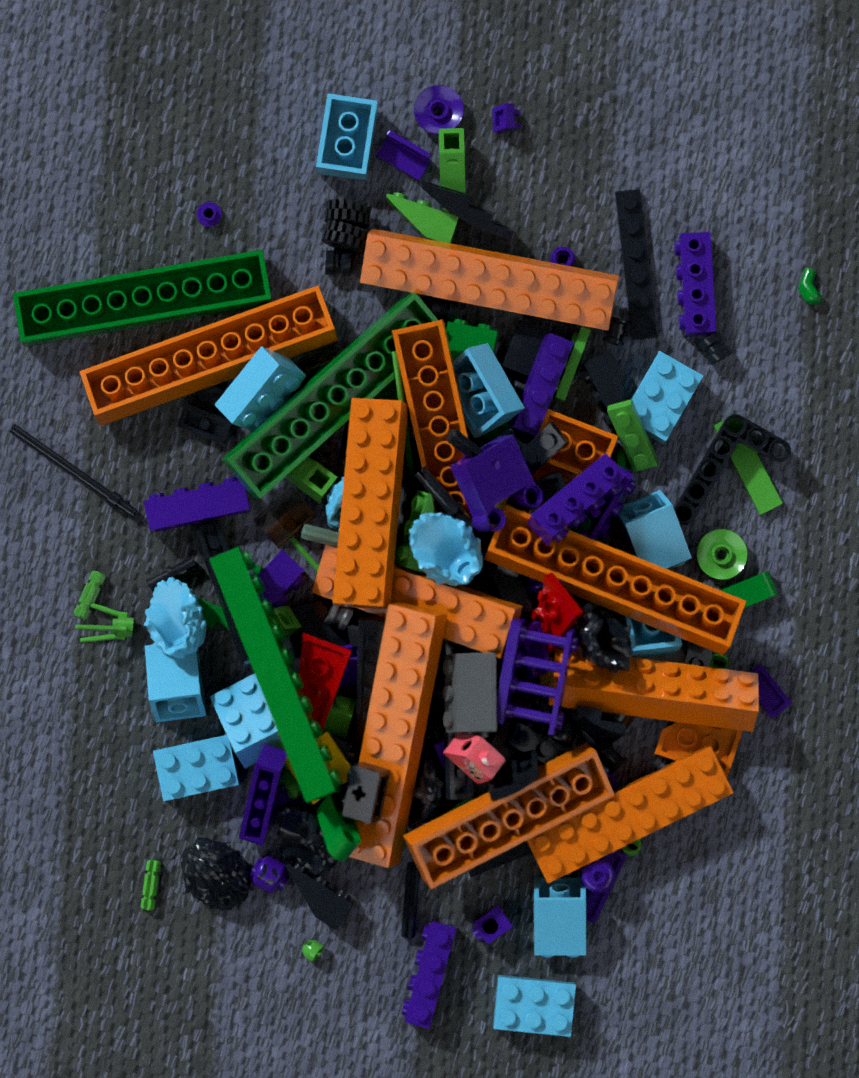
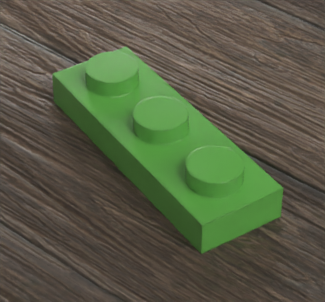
(579, 341)
(632, 435)

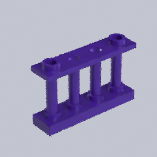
(510, 684)

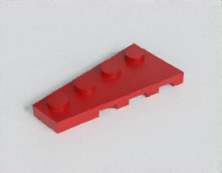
(555, 609)
(321, 672)

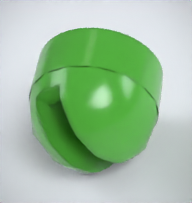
(719, 657)
(628, 851)
(312, 950)

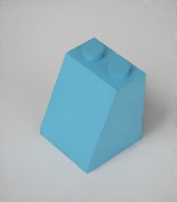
(654, 531)
(174, 685)
(559, 917)

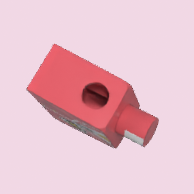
(479, 759)

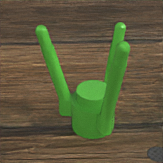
(120, 627)

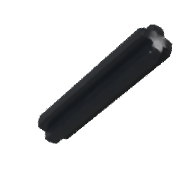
(410, 901)

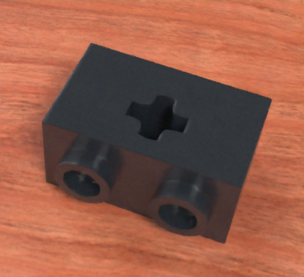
(365, 792)

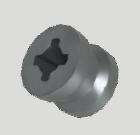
(339, 616)

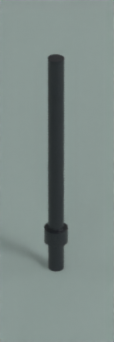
(113, 498)

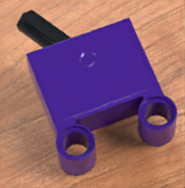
(491, 476)

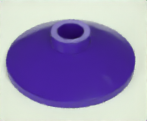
(438, 97)

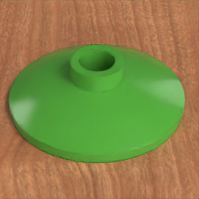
(733, 547)

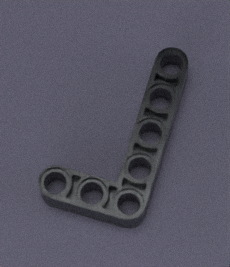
(720, 461)

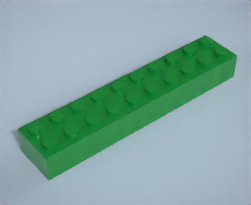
(142, 298)
(323, 402)
(275, 674)

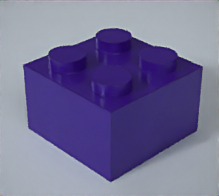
(280, 578)

